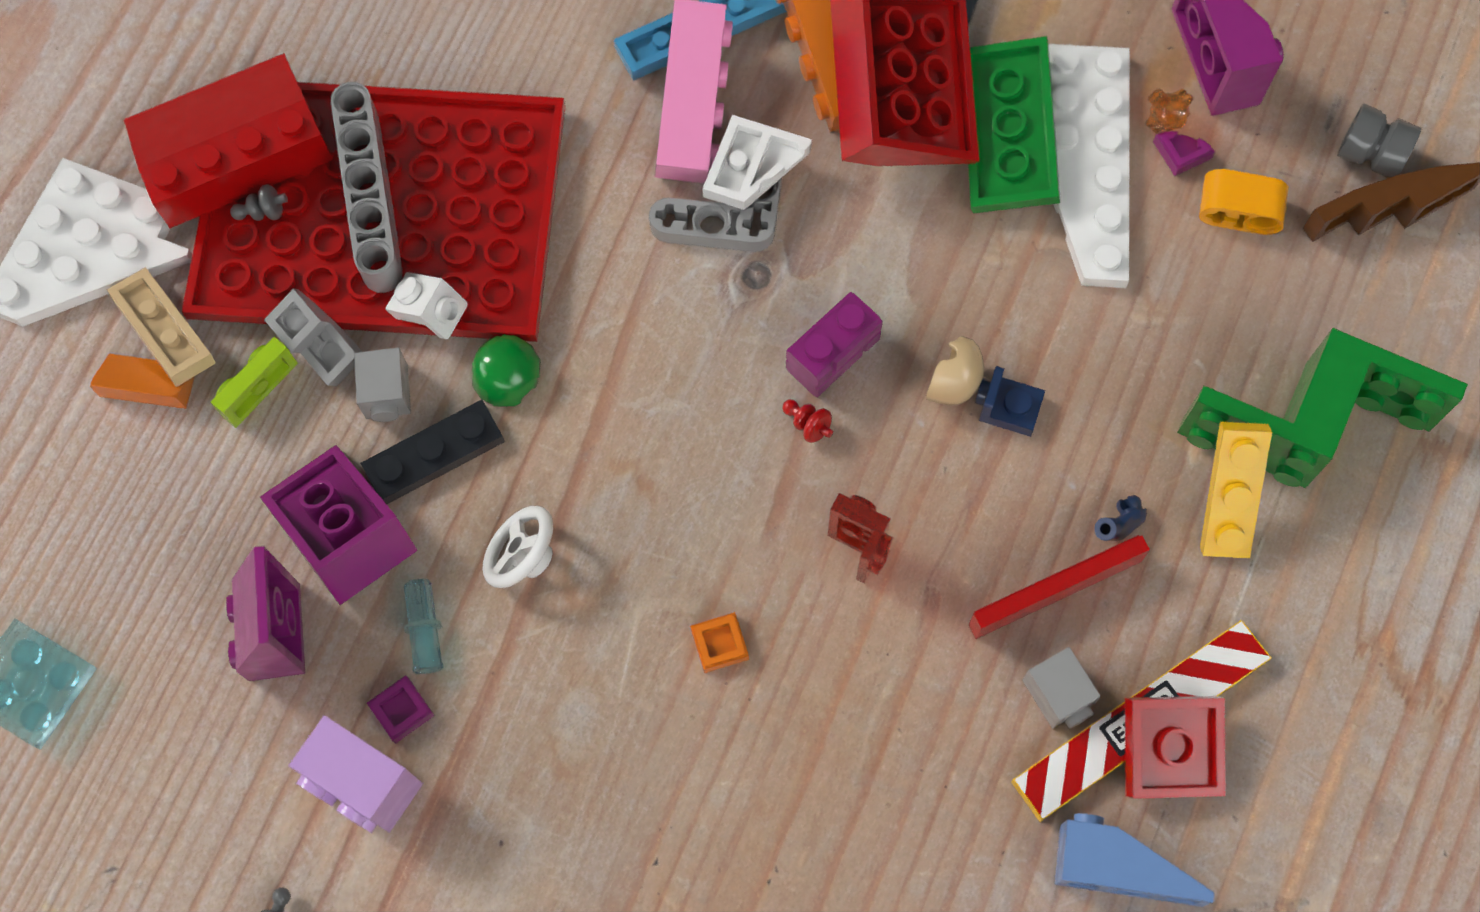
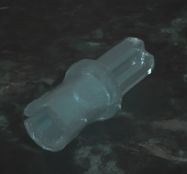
(422, 627)

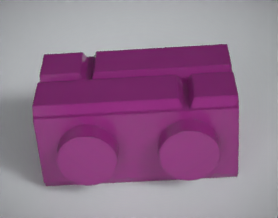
(833, 344)

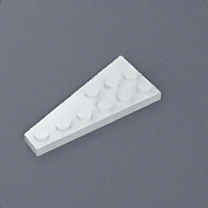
(1093, 158)

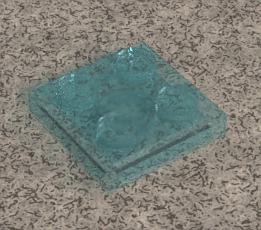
(37, 683)

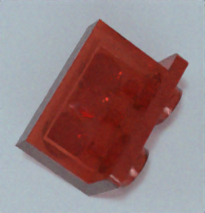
(862, 529)

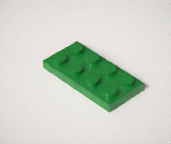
(1013, 127)

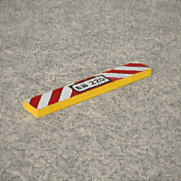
(1102, 745)

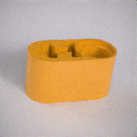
(1243, 201)

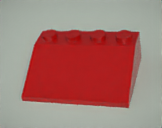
(904, 82)
(225, 141)

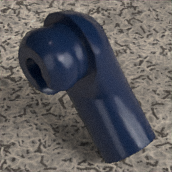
(1130, 518)

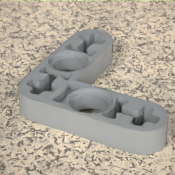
(737, 222)

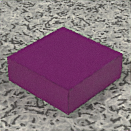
(400, 709)

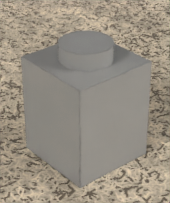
(382, 384)
(1062, 689)

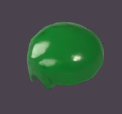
(505, 370)

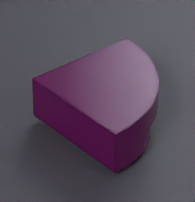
(1182, 151)

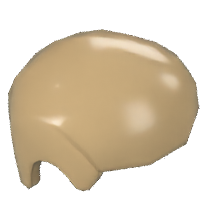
(959, 376)

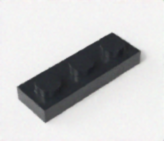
(433, 452)

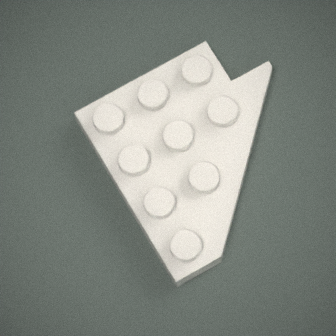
(81, 242)

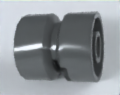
(1382, 143)

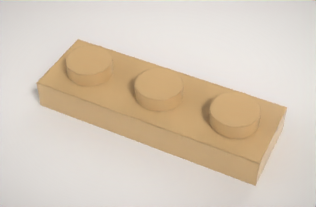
(161, 326)

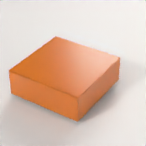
(719, 642)

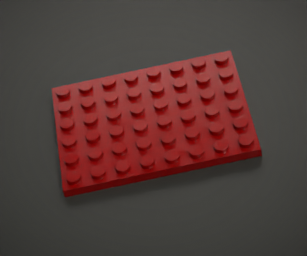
(468, 204)

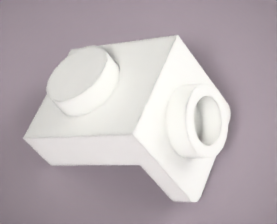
(428, 303)

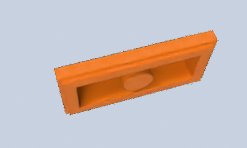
(139, 381)

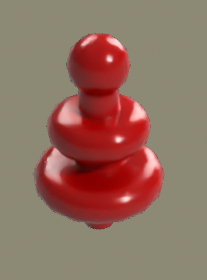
(812, 422)

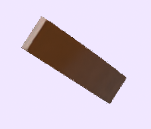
(1404, 196)

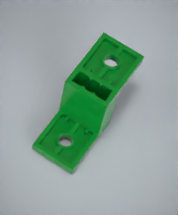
(1333, 380)

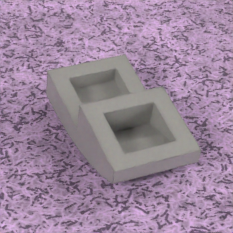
(315, 335)

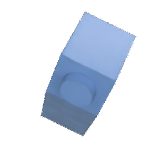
(1116, 863)

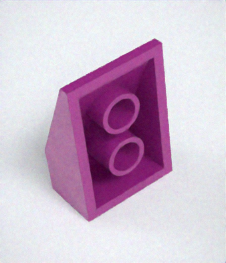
(1229, 51)
(339, 524)
(265, 619)

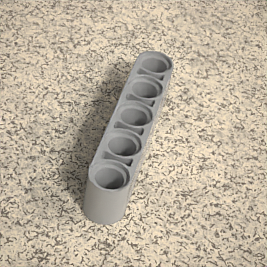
(369, 204)

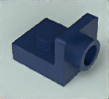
(1009, 403)

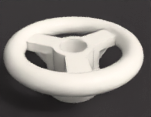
(523, 553)

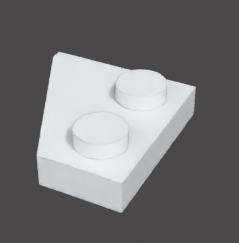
(752, 161)

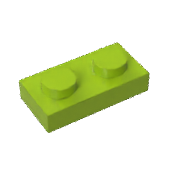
(246, 390)

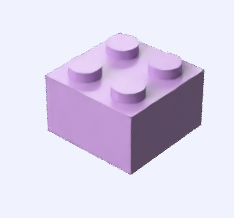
(346, 768)

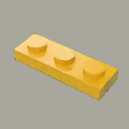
(1235, 489)

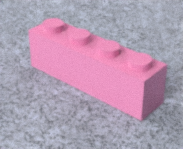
(691, 91)

